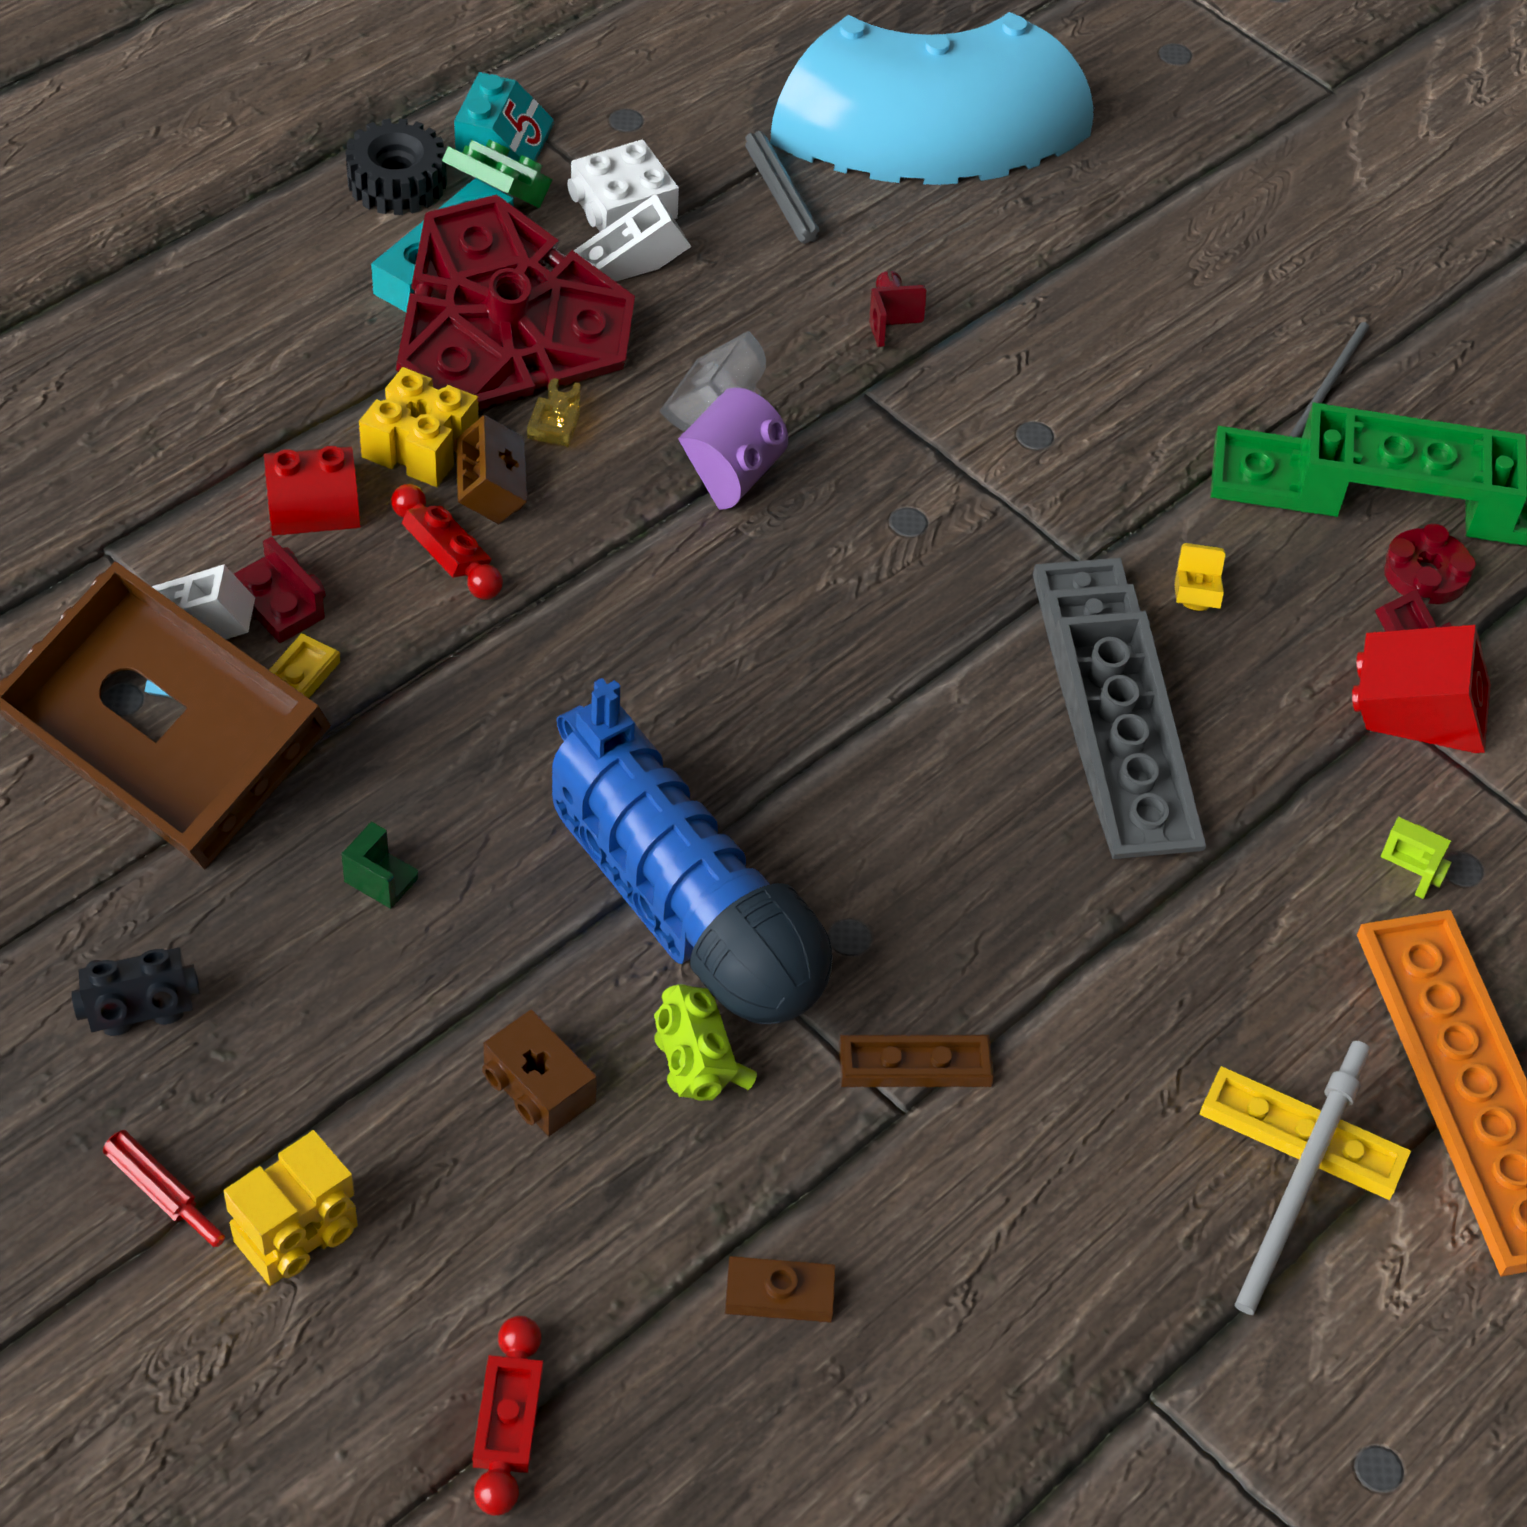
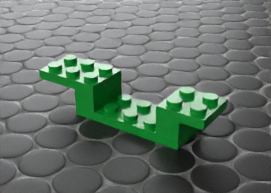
(1380, 451)

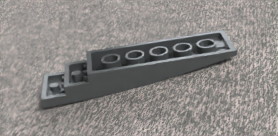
(1118, 708)

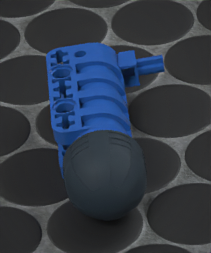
(686, 882)

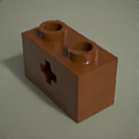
(491, 469)
(538, 1073)

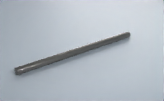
(1331, 377)

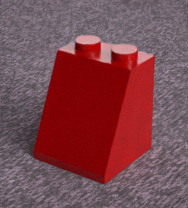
(1425, 686)

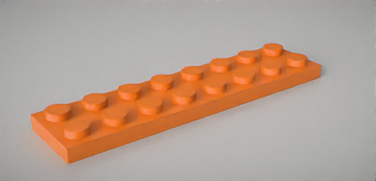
(1461, 1067)

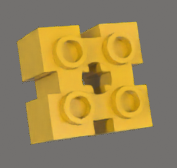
(417, 426)
(292, 1208)

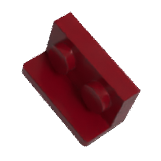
(283, 592)

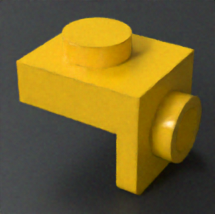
(1199, 577)

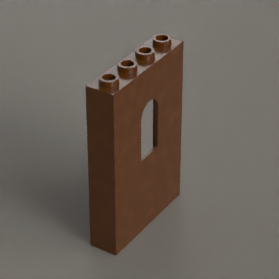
(216, 759)

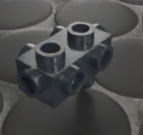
(135, 990)

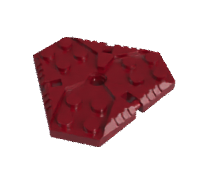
(507, 307)

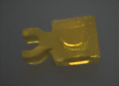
(555, 417)

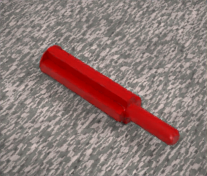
(159, 1184)

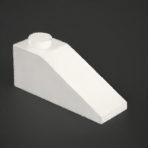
(636, 242)
(213, 599)

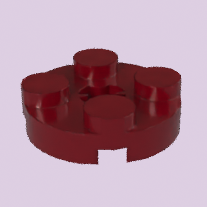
(1435, 547)

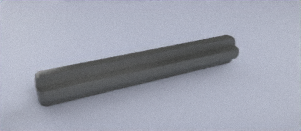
(782, 187)

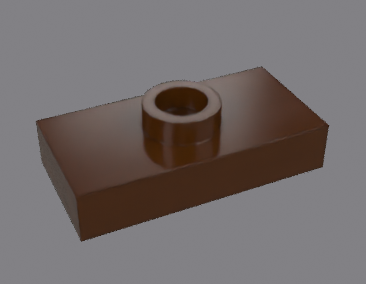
(780, 1289)

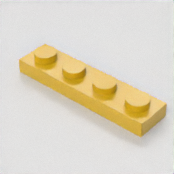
(1288, 1123)

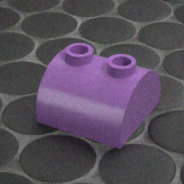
(734, 444)

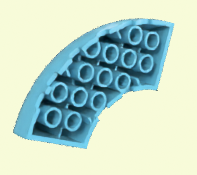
(933, 101)

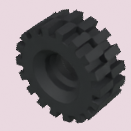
(400, 147)

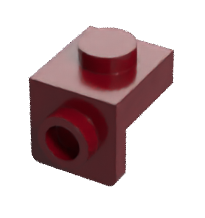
(1406, 614)

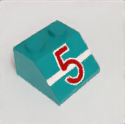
(505, 114)

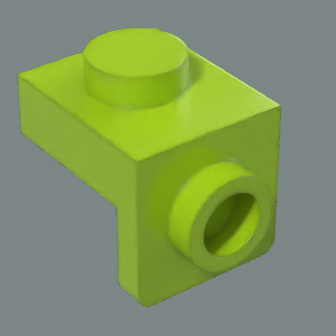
(1418, 852)

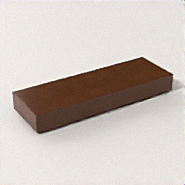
(915, 1061)

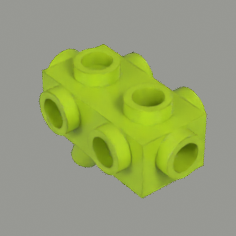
(697, 1044)

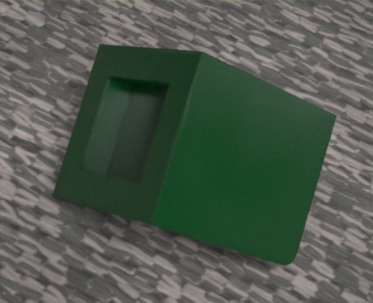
(374, 870)

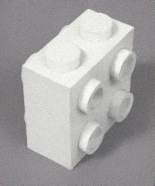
(619, 181)

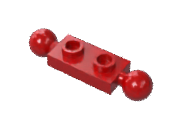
(447, 541)
(507, 1415)

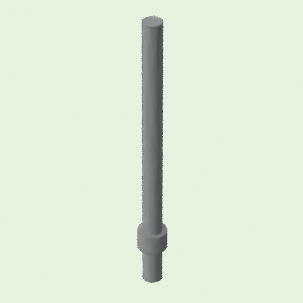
(1340, 1092)

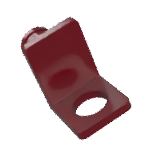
(894, 304)

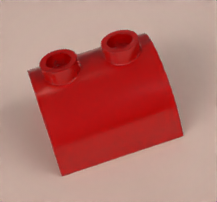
(312, 490)

